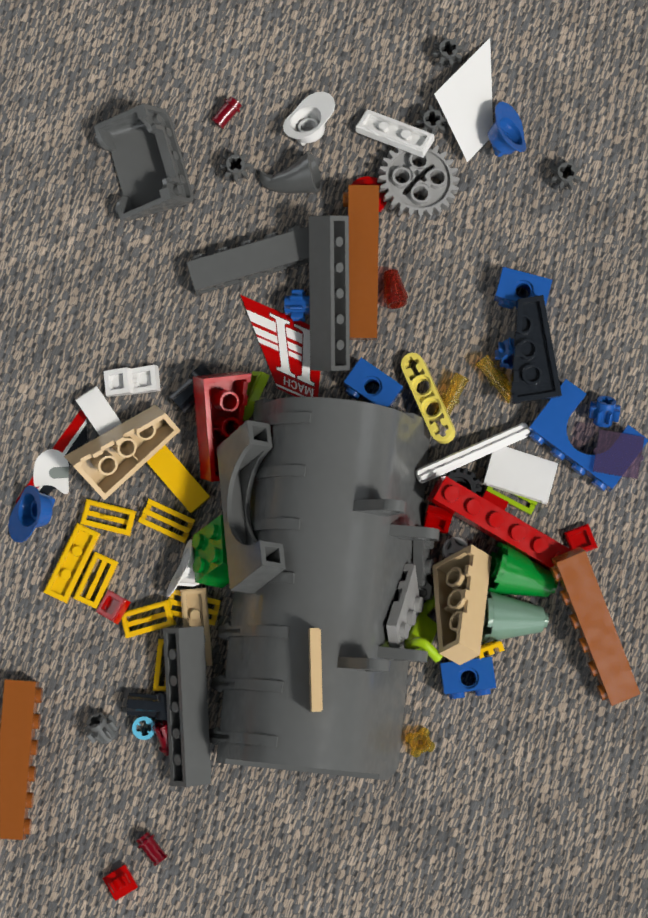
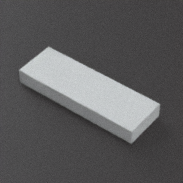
(395, 133)

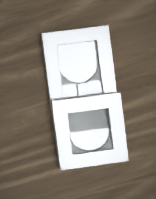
(132, 380)
(98, 411)

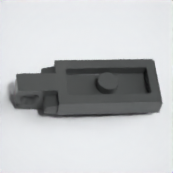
(424, 570)

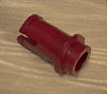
(226, 112)
(162, 736)
(151, 848)

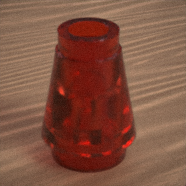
(394, 290)

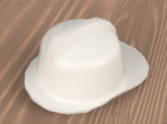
(309, 118)
(184, 574)

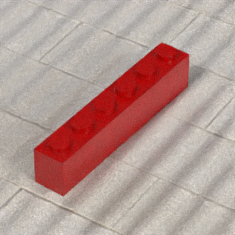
(495, 521)

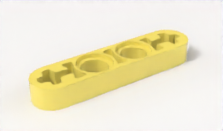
(425, 399)

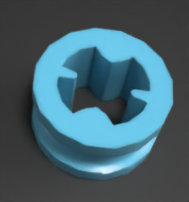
(138, 734)

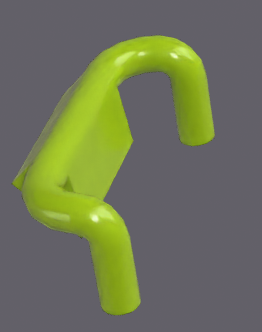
(423, 633)

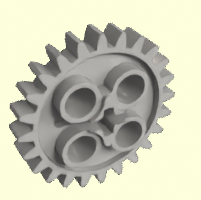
(435, 195)

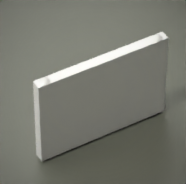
(521, 474)

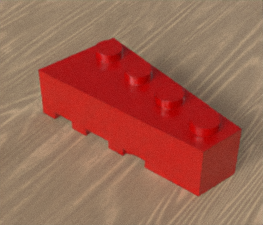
(219, 412)

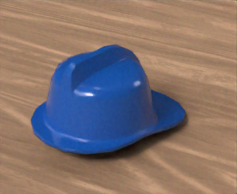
(507, 131)
(30, 512)

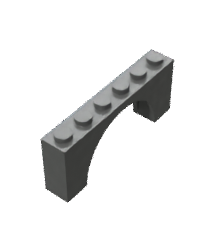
(239, 457)

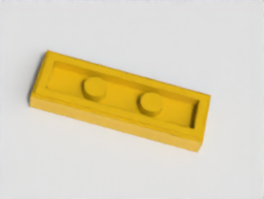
(178, 479)
(72, 563)

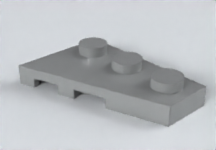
(406, 609)

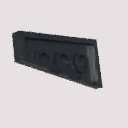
(533, 354)

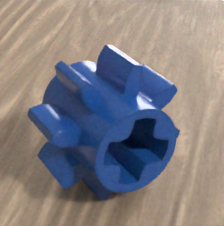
(297, 305)
(505, 353)
(604, 411)

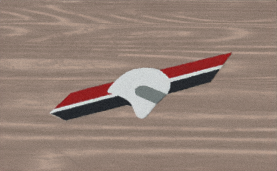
(51, 466)

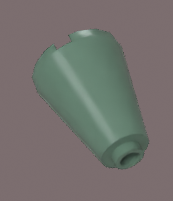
(511, 618)

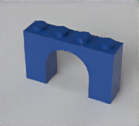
(551, 429)

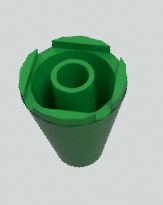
(518, 574)

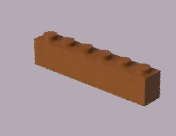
(363, 259)
(595, 626)
(16, 756)

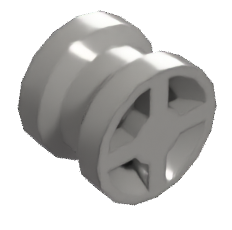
(455, 543)

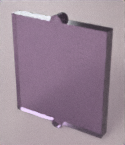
(618, 454)

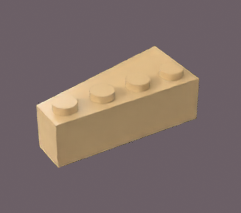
(122, 450)
(461, 602)

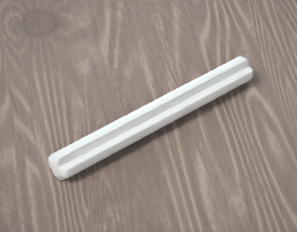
(472, 452)

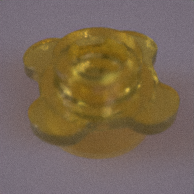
(423, 735)

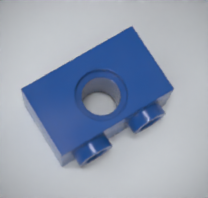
(513, 279)
(366, 373)
(482, 670)

